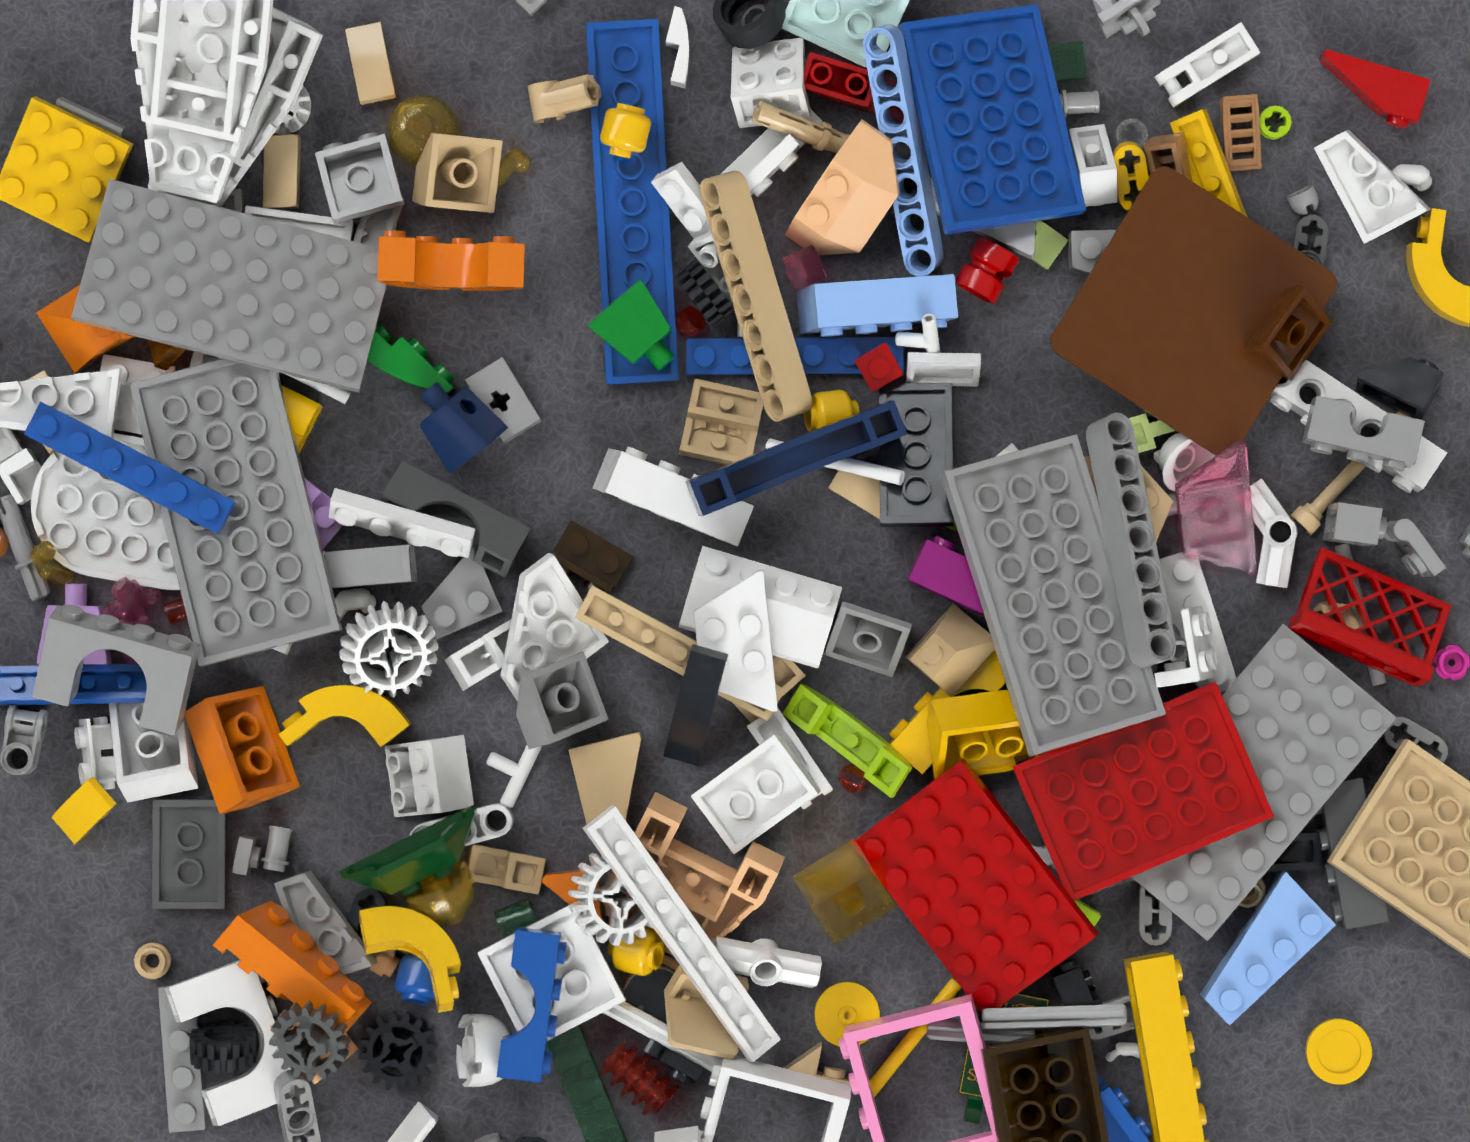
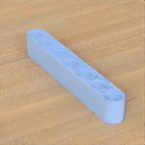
(909, 133)

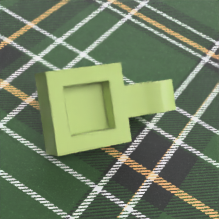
(1146, 431)

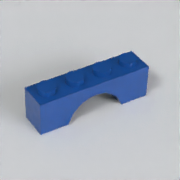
(536, 957)

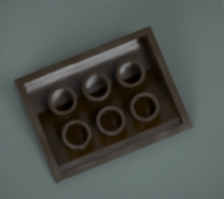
(1045, 1088)

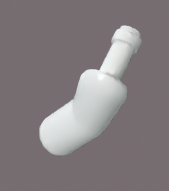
(1123, 1049)

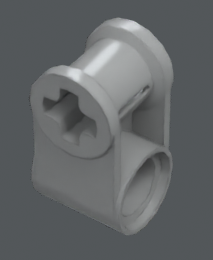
(23, 737)

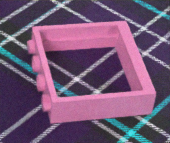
(859, 1080)

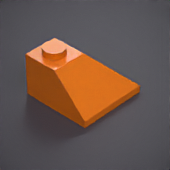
(77, 341)

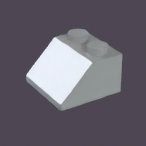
(558, 701)

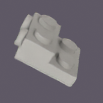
(359, 177)

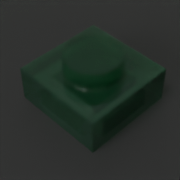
(1068, 61)

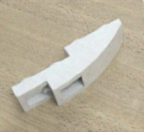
(683, 197)

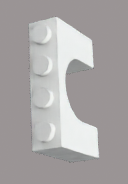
(234, 989)

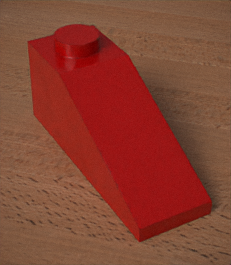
(1383, 89)

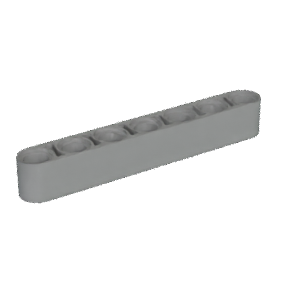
(1128, 557)

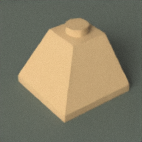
(458, 173)
(951, 650)

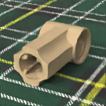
(558, 98)

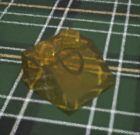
(844, 891)

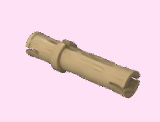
(819, 135)

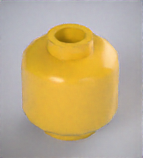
(625, 130)
(829, 408)
(640, 956)

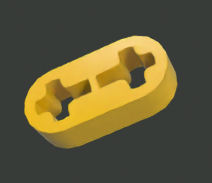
(1140, 171)

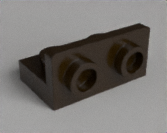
(591, 558)

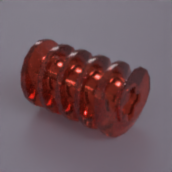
(637, 1078)

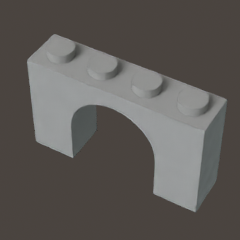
(164, 658)

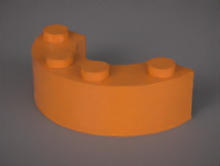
(442, 266)

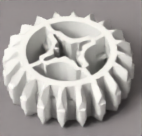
(416, 650)
(616, 910)

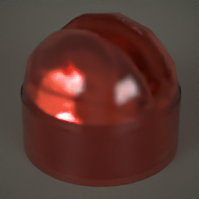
(690, 322)
(849, 785)

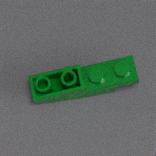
(407, 361)

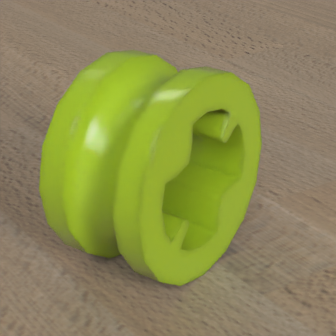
(1282, 130)

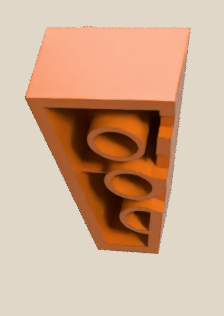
(291, 962)

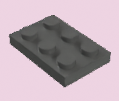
(188, 854)

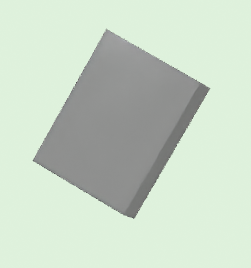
(867, 639)

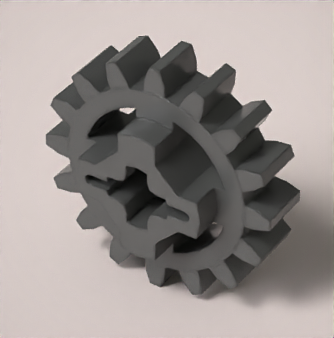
(309, 1040)

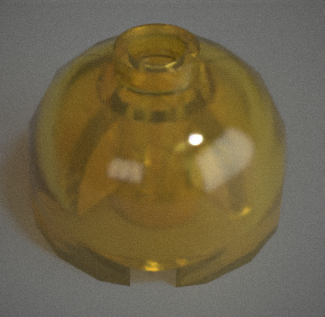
(414, 122)
(444, 898)

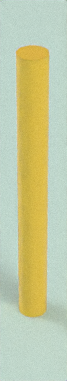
(909, 1042)

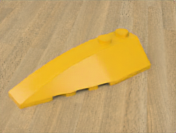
(979, 730)

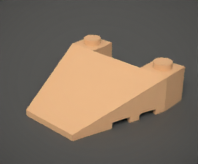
(710, 889)

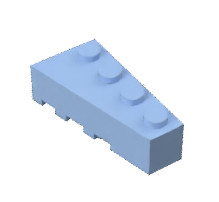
(876, 303)
(1267, 946)

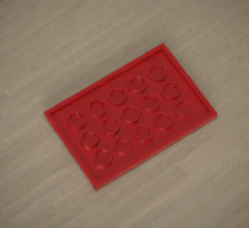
(1143, 793)
(975, 887)

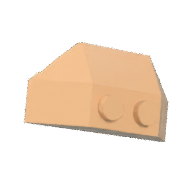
(849, 195)

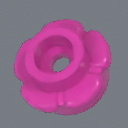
(1460, 658)

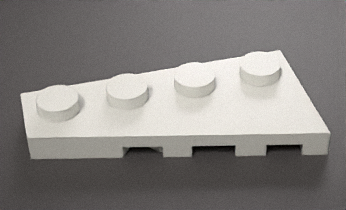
(83, 396)

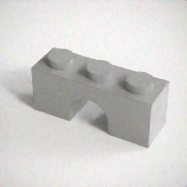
(1330, 429)

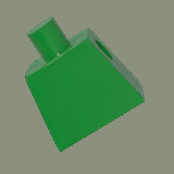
(635, 327)

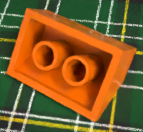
(241, 749)

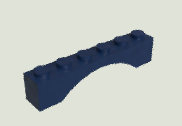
(796, 457)

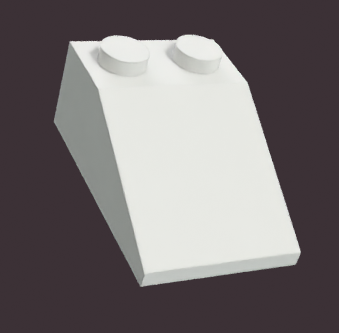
(149, 760)

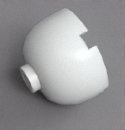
(480, 1049)

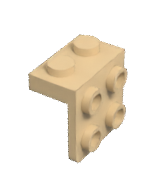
(692, 1021)

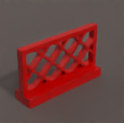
(1364, 647)

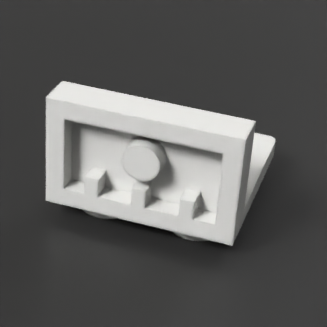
(769, 75)
(1201, 658)

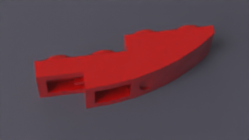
(844, 84)

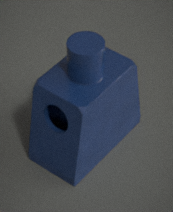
(458, 425)

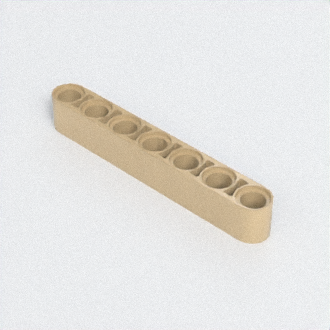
(755, 295)

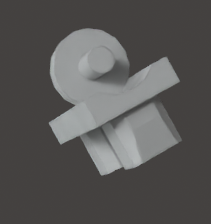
(1125, 15)

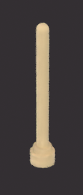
(1310, 514)

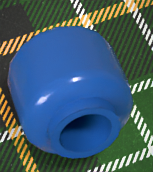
(414, 981)

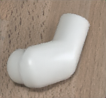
(1414, 175)
(354, 600)

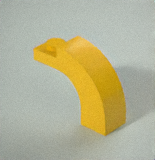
(1429, 275)
(375, 712)
(413, 932)

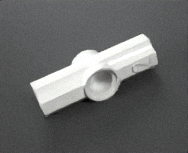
(779, 963)

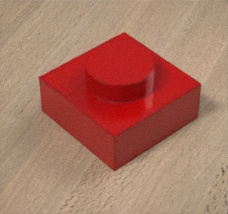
(878, 366)

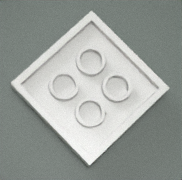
(585, 975)

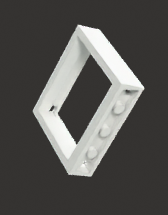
(779, 1078)

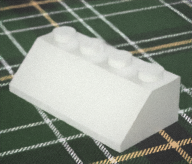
(796, 604)

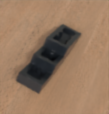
(695, 704)

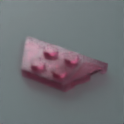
(1217, 511)

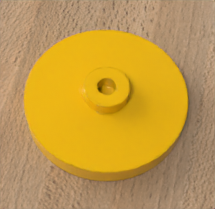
(843, 1006)
(1338, 1051)

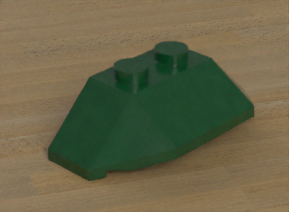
(415, 857)

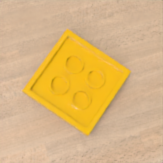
(61, 168)

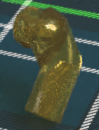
(512, 160)
(42, 559)

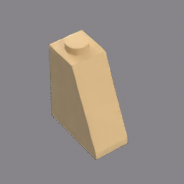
(606, 773)

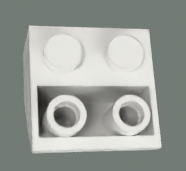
(429, 776)

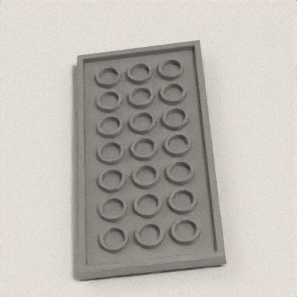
(231, 286)
(266, 570)
(1049, 594)
(1304, 737)

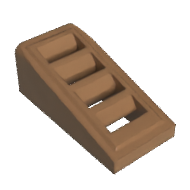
(1240, 101)
(1179, 153)

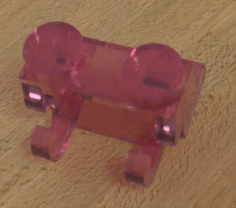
(131, 601)

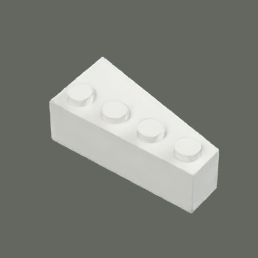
(666, 494)

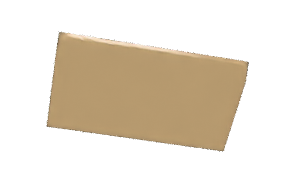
(282, 172)

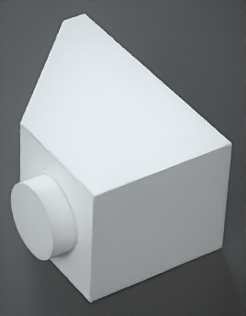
(1094, 164)

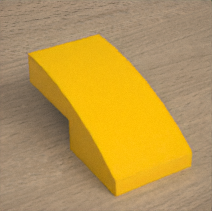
(83, 810)

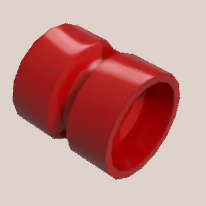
(986, 271)

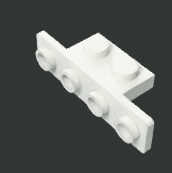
(766, 156)

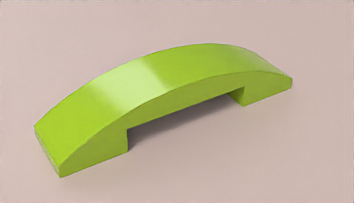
(849, 737)

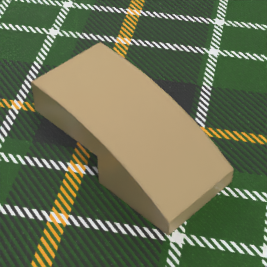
(370, 63)
(858, 490)
(505, 868)

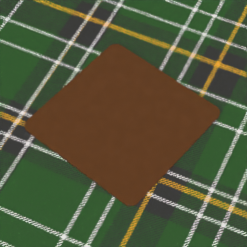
(1179, 304)

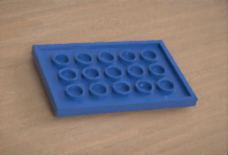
(992, 119)

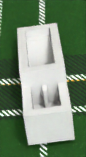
(480, 657)

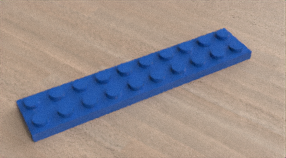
(629, 209)

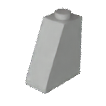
(371, 566)

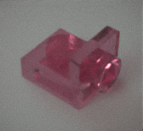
(804, 267)

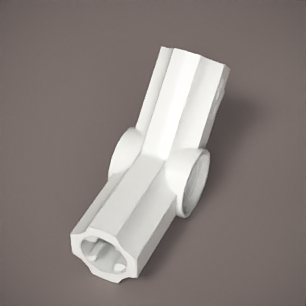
(1275, 556)

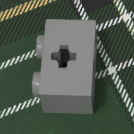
(500, 379)
(1354, 524)

